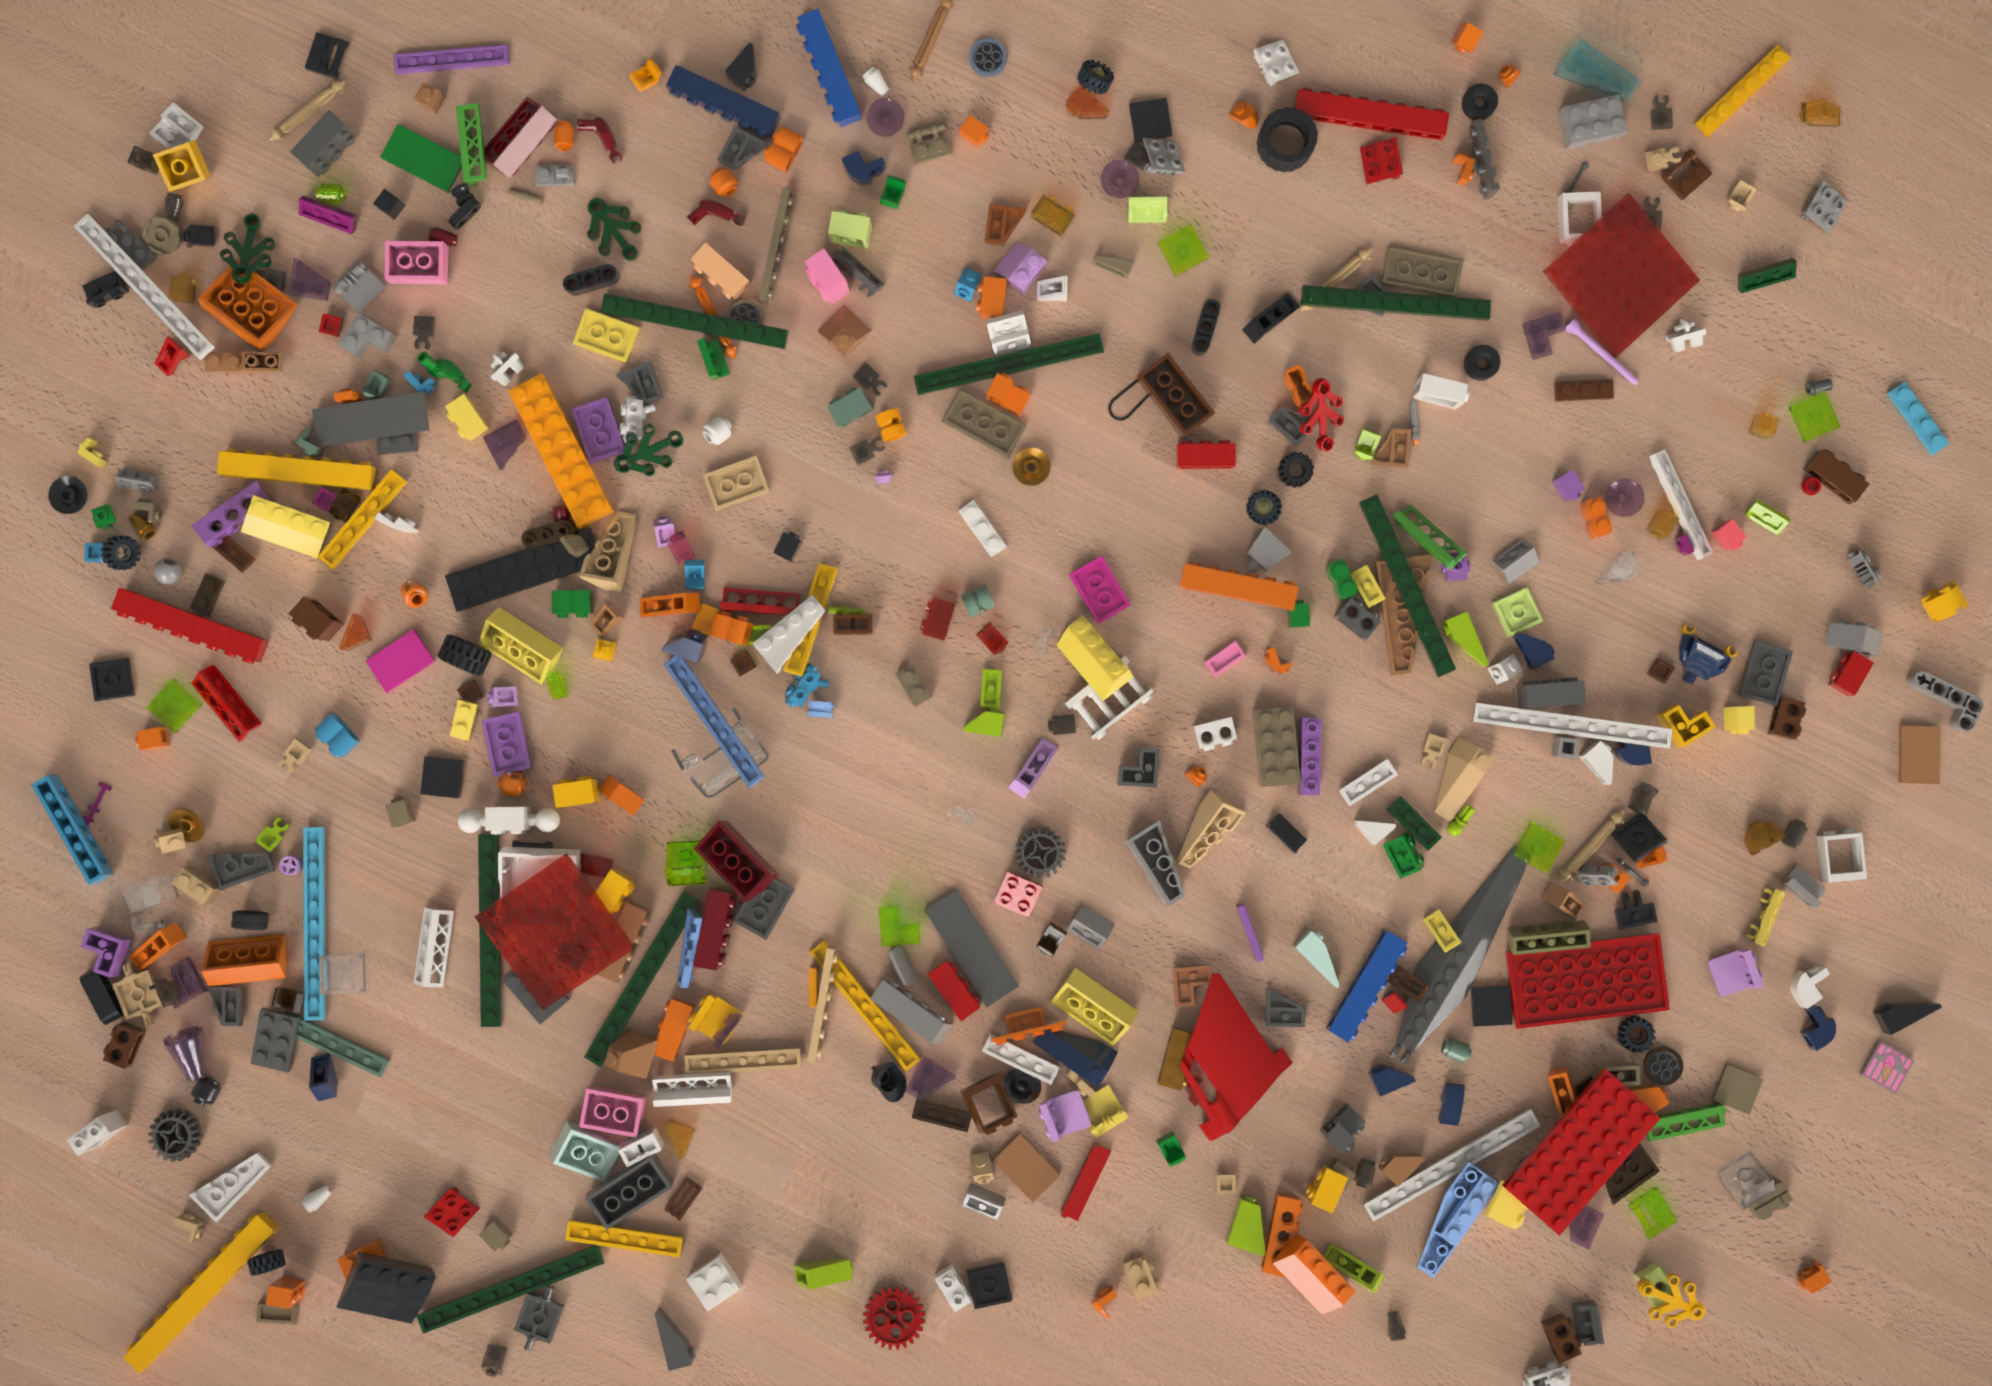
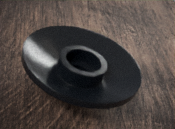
(60, 492)
(1030, 1084)

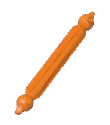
(708, 308)

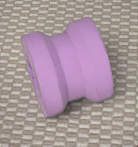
(286, 865)

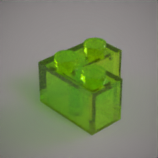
(895, 933)

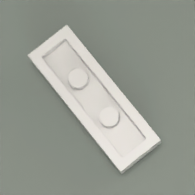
(982, 528)
(1368, 782)

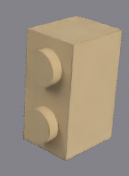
(196, 885)

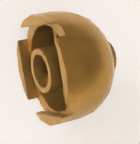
(1762, 836)

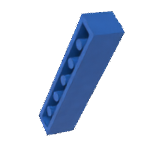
(829, 68)
(1367, 985)

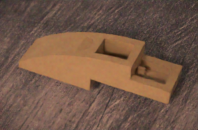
(243, 362)

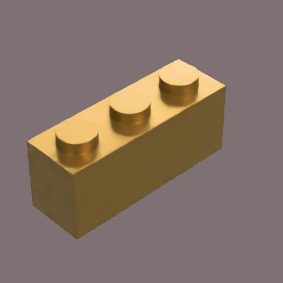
(1171, 1073)

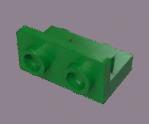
(713, 358)
(1404, 855)

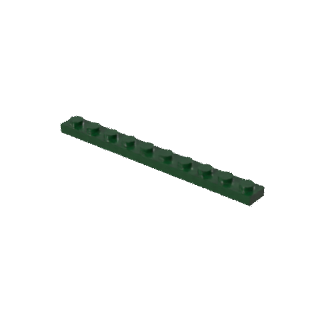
(1395, 302)
(695, 321)
(1008, 364)
(1407, 585)
(489, 954)
(641, 979)
(510, 1288)

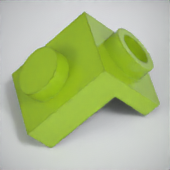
(1366, 444)

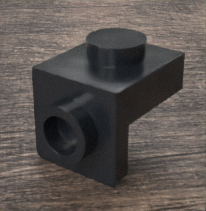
(199, 236)

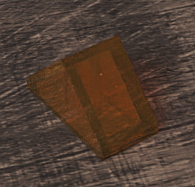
(355, 634)

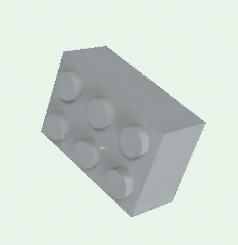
(1592, 122)

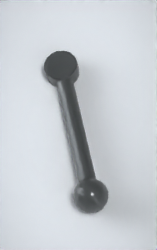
(1584, 165)
(1645, 882)

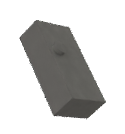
(629, 1190)

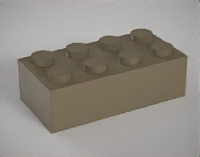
(1276, 746)

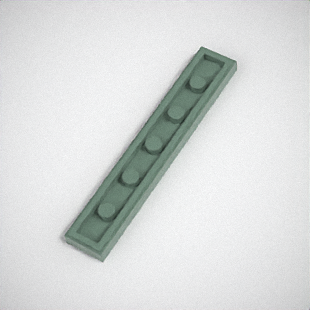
(341, 1047)

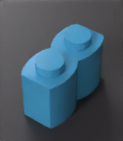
(336, 735)

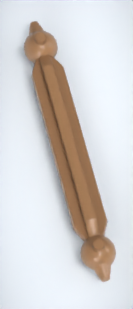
(930, 39)

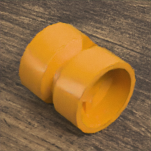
(891, 425)

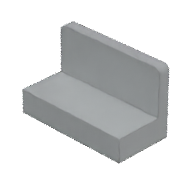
(1516, 560)
(1803, 887)
(1091, 927)

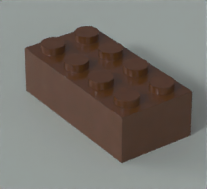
(1175, 395)

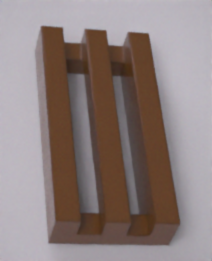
(1421, 992)
(674, 1212)

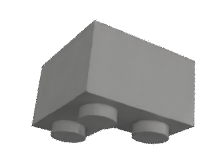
(363, 333)
(1857, 637)

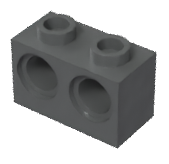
(1355, 623)

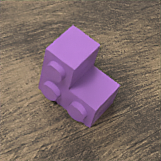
(111, 949)

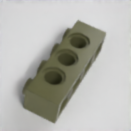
(1548, 937)

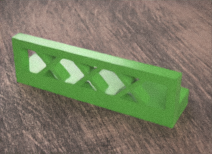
(467, 142)
(1426, 540)
(1685, 1116)

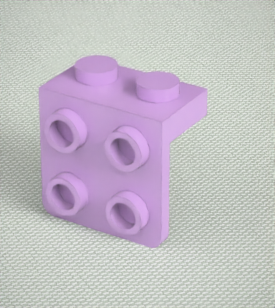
(1735, 972)
(1064, 1115)

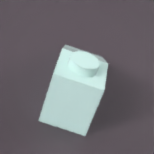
(1316, 952)

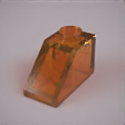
(1085, 105)

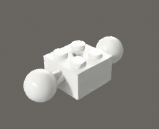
(507, 818)

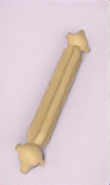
(307, 110)
(1344, 271)
(1591, 846)

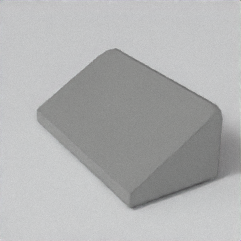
(902, 965)
(983, 1201)

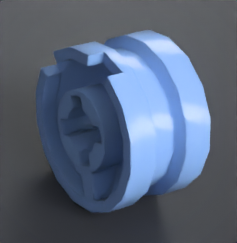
(820, 709)

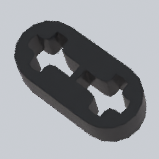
(465, 213)

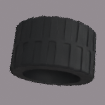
(1294, 118)

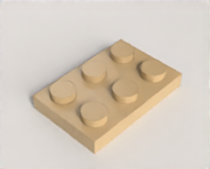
(736, 483)

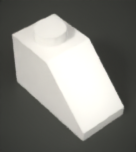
(1599, 761)

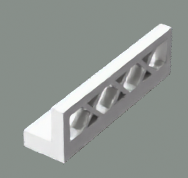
(427, 947)
(693, 1092)

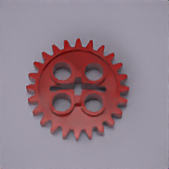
(905, 1303)

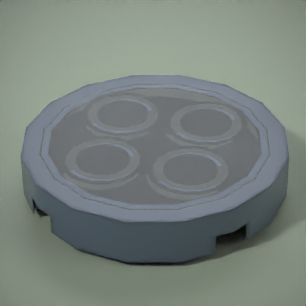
(987, 57)

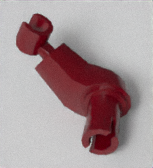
(604, 132)
(713, 208)

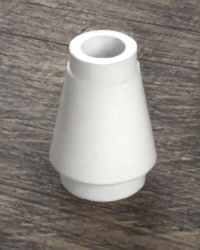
(875, 80)
(316, 1198)

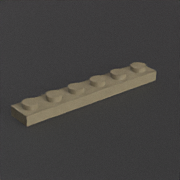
(778, 238)

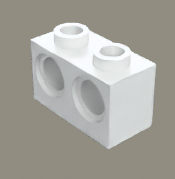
(1214, 729)
(641, 1146)
(953, 1288)

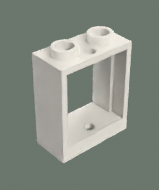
(1574, 199)
(1440, 391)
(1857, 854)
(97, 1132)

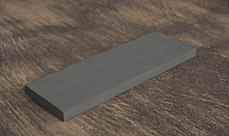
(371, 419)
(971, 948)

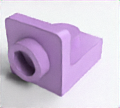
(663, 529)
(502, 696)

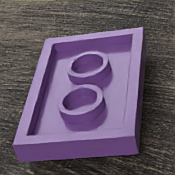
(598, 430)
(506, 743)

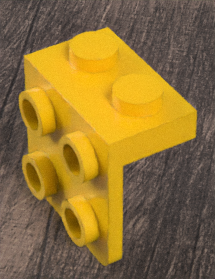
(711, 1015)

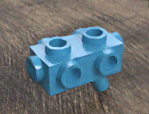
(803, 685)

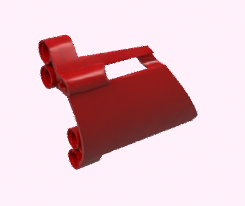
(1232, 1059)

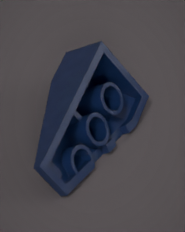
(1082, 1055)

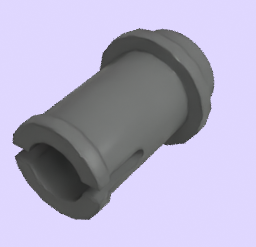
(1813, 388)

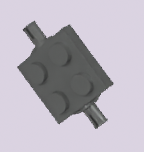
(539, 1318)

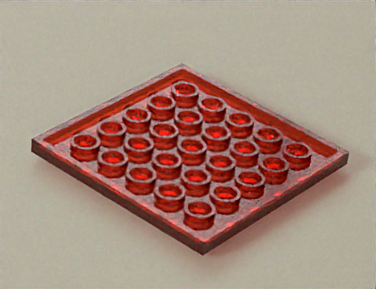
(1621, 275)
(554, 931)

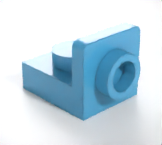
(416, 381)

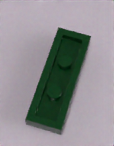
(1767, 275)
(1414, 823)

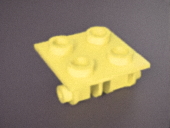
(1104, 1111)

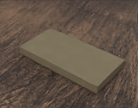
(1421, 272)
(984, 423)

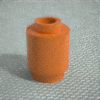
(563, 136)

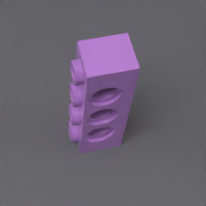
(221, 515)
(1309, 755)

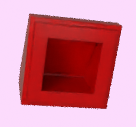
(1394, 1002)

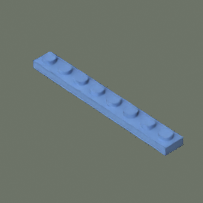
(714, 721)

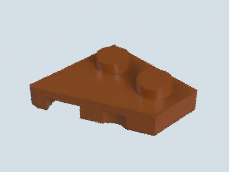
(1001, 223)

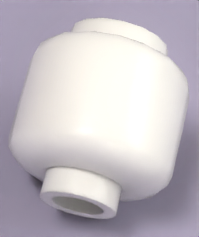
(717, 430)

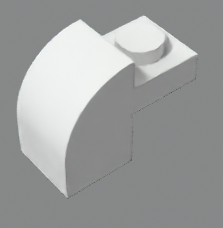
(1804, 988)

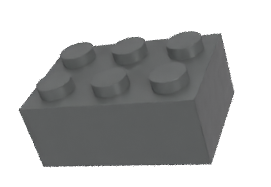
(324, 143)
(1551, 693)

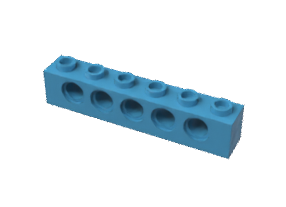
(72, 829)

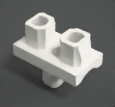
(1685, 332)
(499, 374)

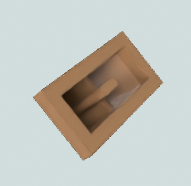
(606, 619)

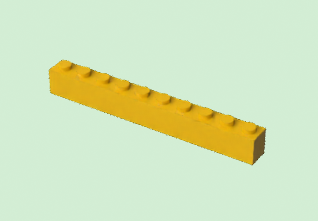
(201, 1292)

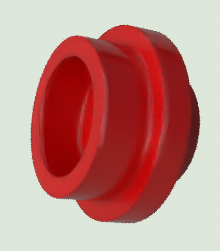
(1811, 485)

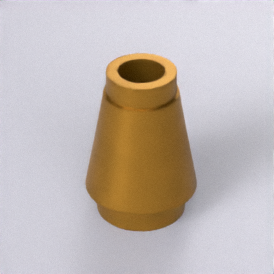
(142, 526)

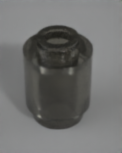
(1794, 833)
(1364, 1172)

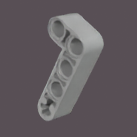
(1944, 696)

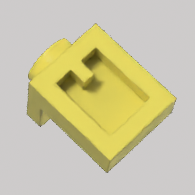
(87, 450)

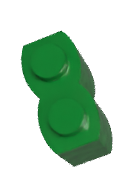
(1343, 584)
(572, 602)

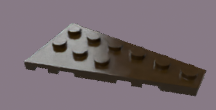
(1632, 1172)

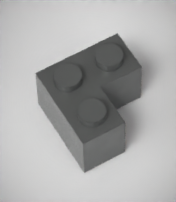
(1144, 774)
(1342, 1127)

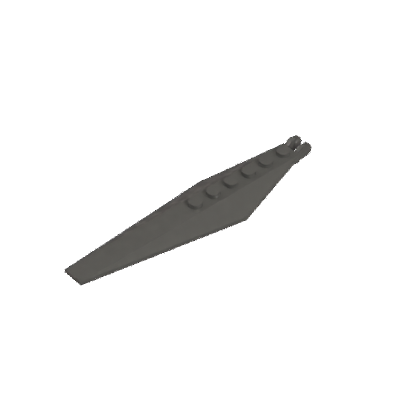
(1454, 972)

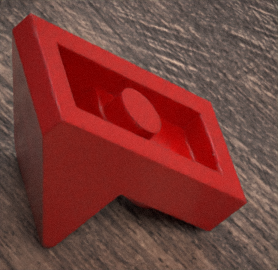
(170, 356)

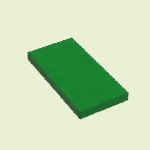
(422, 158)

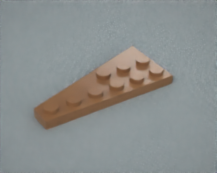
(1398, 626)

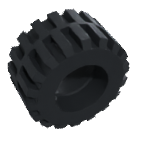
(464, 654)

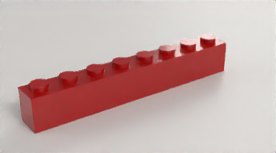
(1372, 115)
(188, 624)

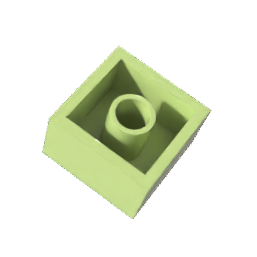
(850, 229)

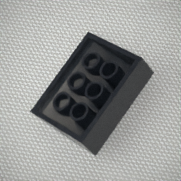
(386, 1287)

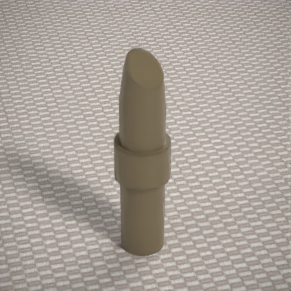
(526, 196)

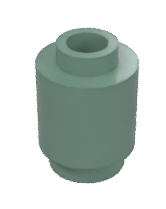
(1456, 1049)

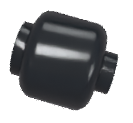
(205, 1091)

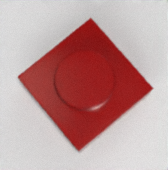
(330, 325)

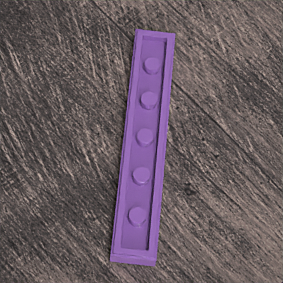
(451, 59)

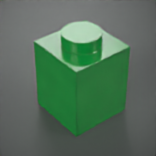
(1300, 616)

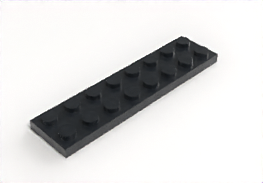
(515, 573)

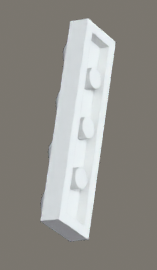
(1022, 1060)

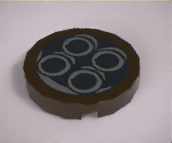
(1663, 1065)

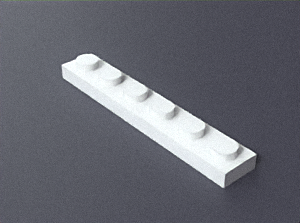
(1681, 504)

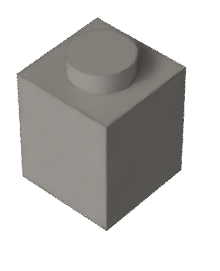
(1565, 748)

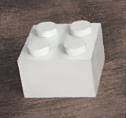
(714, 1281)

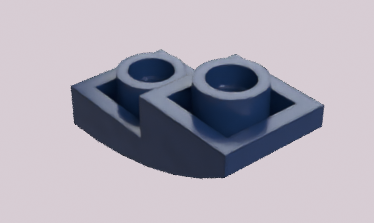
(1452, 1105)

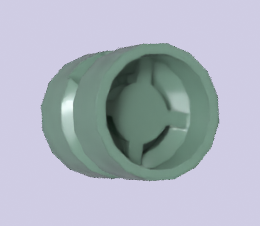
(978, 600)

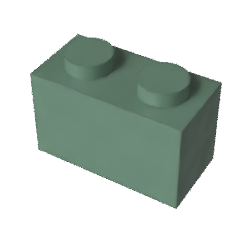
(849, 407)

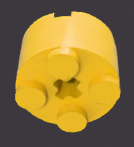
(1944, 602)

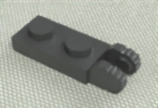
(132, 245)

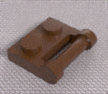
(1691, 179)

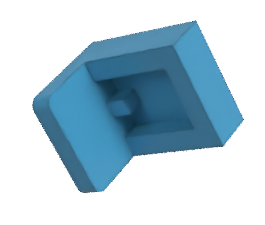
(967, 284)
(93, 552)
(694, 574)

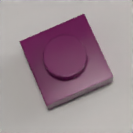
(324, 499)
(1683, 545)

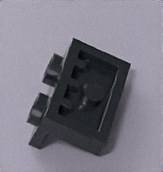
(105, 289)

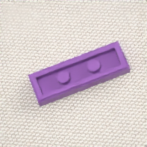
(1250, 933)

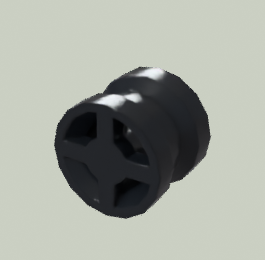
(461, 193)

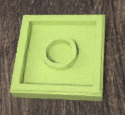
(1517, 612)

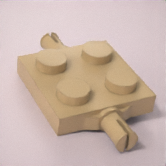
(135, 996)

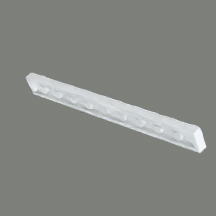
(144, 286)
(1572, 725)
(1451, 1164)

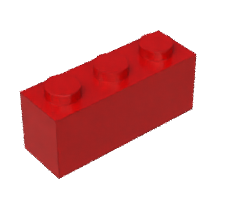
(1206, 455)
(954, 989)

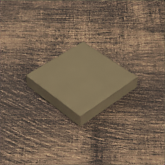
(1737, 1089)

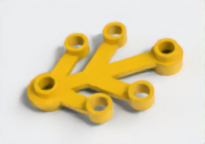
(1673, 1302)

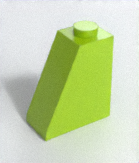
(1246, 1226)
(823, 1272)

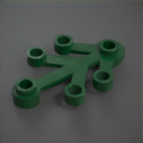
(611, 227)
(247, 252)
(646, 452)

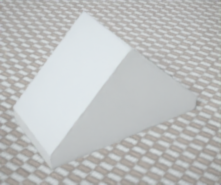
(1052, 289)
(1374, 830)

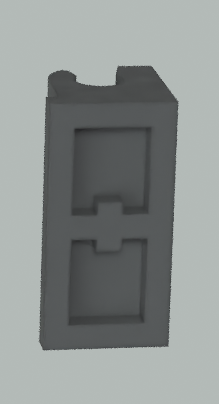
(1588, 1323)

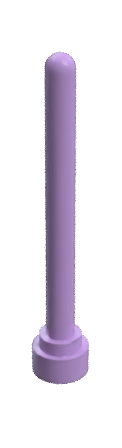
(1575, 328)

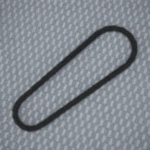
(1126, 417)

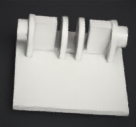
(1276, 62)

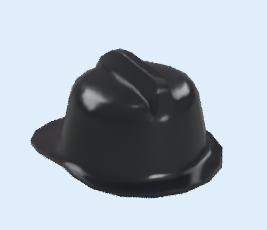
(889, 1081)

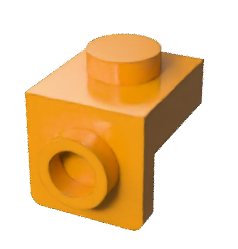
(646, 76)

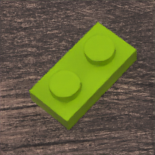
(1767, 516)
(991, 688)

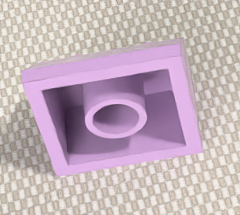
(1021, 267)

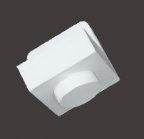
(1505, 669)

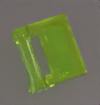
(1657, 1209)

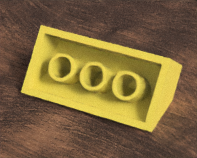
(285, 526)
(519, 645)
(1093, 658)
(1094, 1006)

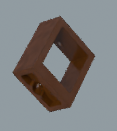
(981, 1085)

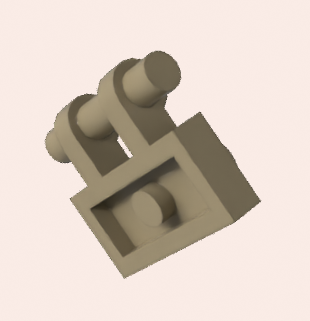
(930, 149)

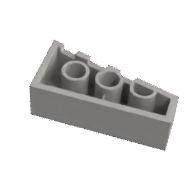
(1154, 858)
(911, 1012)

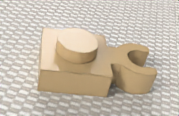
(1659, 159)
(1434, 747)
(295, 753)
(1083, 1087)

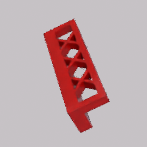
(755, 608)
(226, 701)
(1085, 1182)

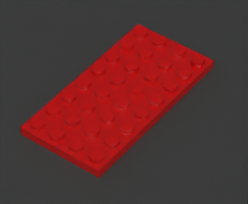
(1588, 983)
(1581, 1151)

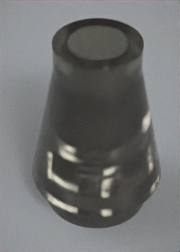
(173, 205)
(1395, 1326)

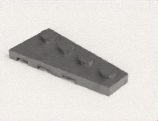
(1487, 186)

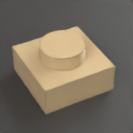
(1226, 1183)

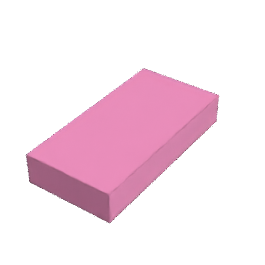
(1225, 658)

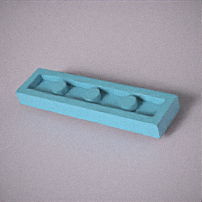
(1918, 418)

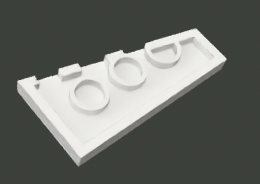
(786, 635)
(226, 1190)

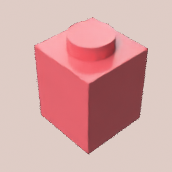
(1729, 535)

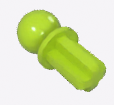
(1455, 827)

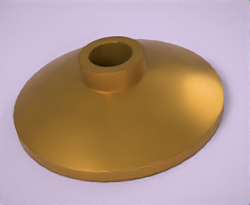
(1038, 459)
(189, 822)

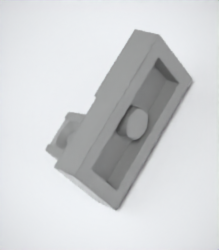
(554, 175)

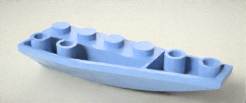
(1456, 1214)

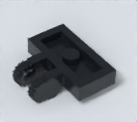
(1635, 915)

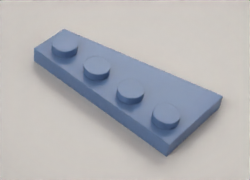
(689, 945)

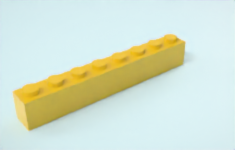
(298, 471)

